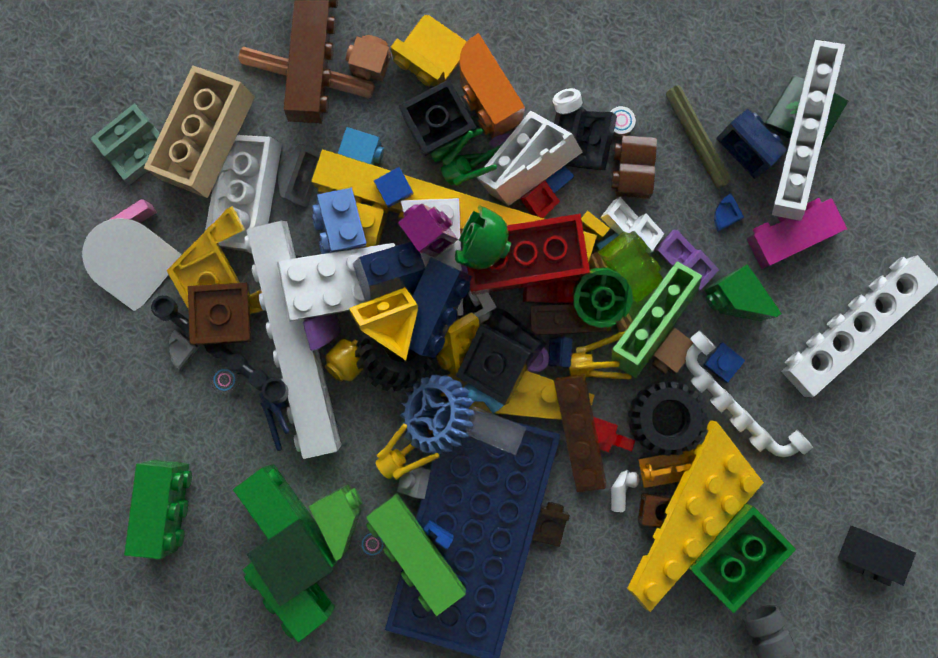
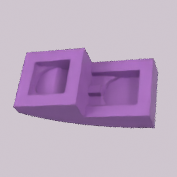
(677, 248)
(321, 330)

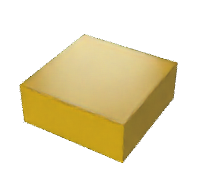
(594, 225)

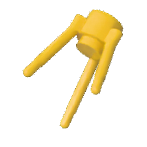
(584, 363)
(392, 462)

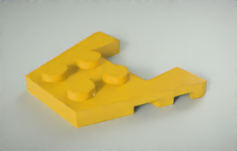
(205, 261)

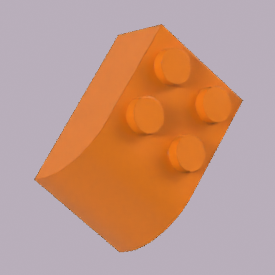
(488, 89)

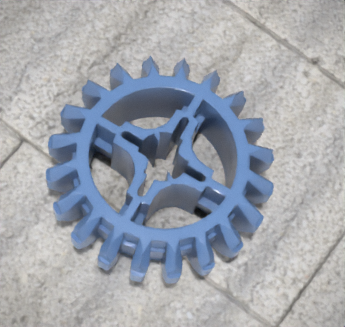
(445, 419)

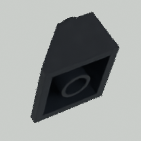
(437, 117)

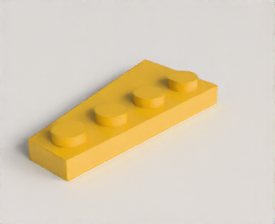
(532, 398)

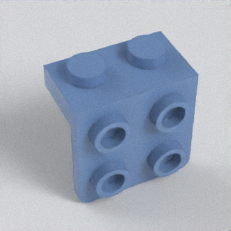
(338, 221)

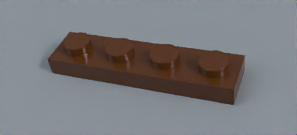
(580, 433)

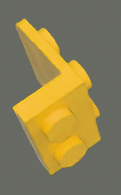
(429, 51)

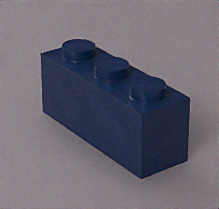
(437, 301)

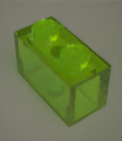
(629, 258)

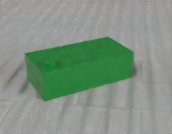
(277, 506)

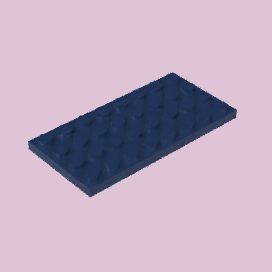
(492, 511)

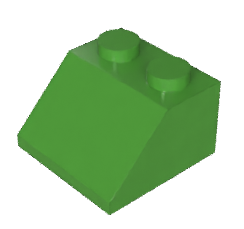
(337, 518)

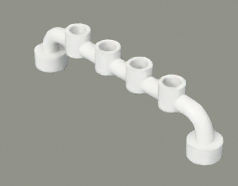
(741, 418)

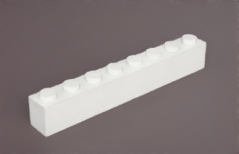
(300, 367)

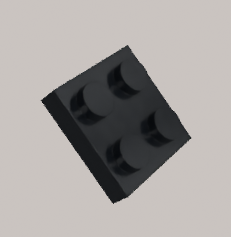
(494, 364)

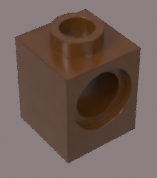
(647, 509)

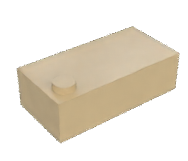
(199, 131)

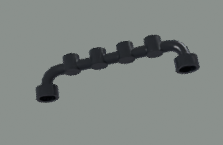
(272, 389)

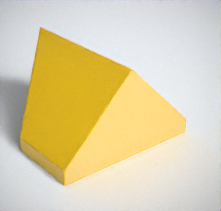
(388, 320)

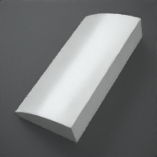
(246, 184)

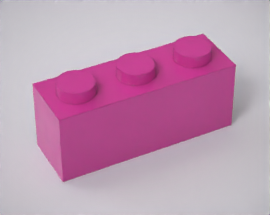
(791, 236)

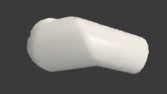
(619, 488)

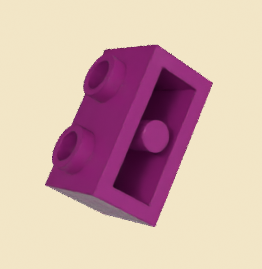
(428, 229)

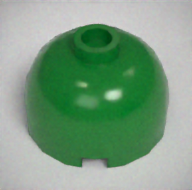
(483, 240)
(602, 297)

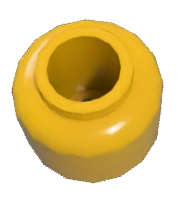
(342, 360)

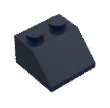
(752, 143)
(389, 270)

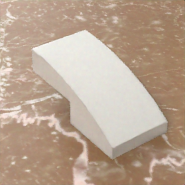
(622, 218)

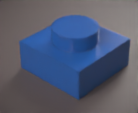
(724, 362)

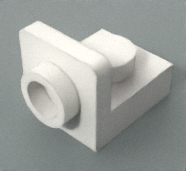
(486, 303)

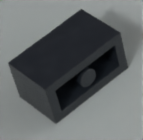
(877, 555)

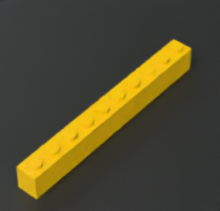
(341, 172)

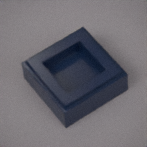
(560, 352)

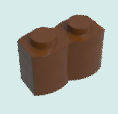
(635, 166)

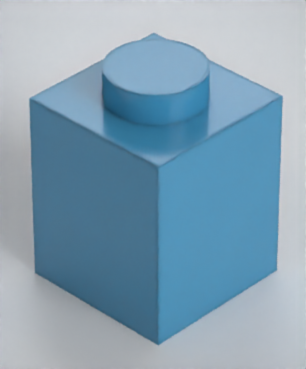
(361, 146)

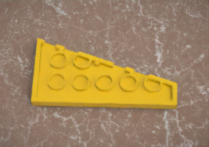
(698, 511)

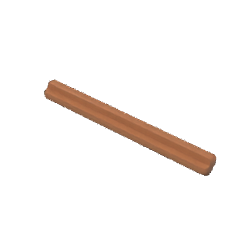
(280, 65)

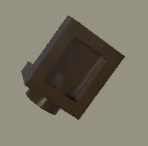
(551, 524)

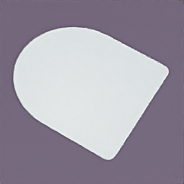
(127, 260)

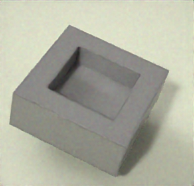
(414, 482)

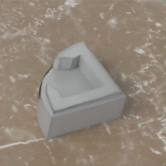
(180, 349)

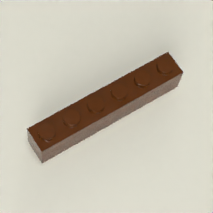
(308, 60)

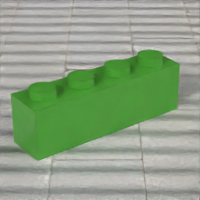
(656, 319)
(416, 555)

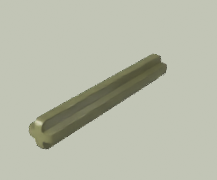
(698, 136)

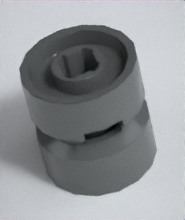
(767, 627)

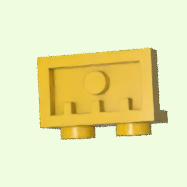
(458, 342)

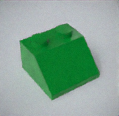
(741, 296)

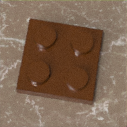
(219, 313)

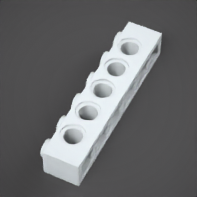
(808, 130)
(917, 283)

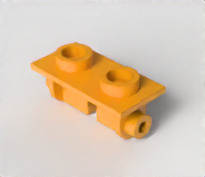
(665, 469)

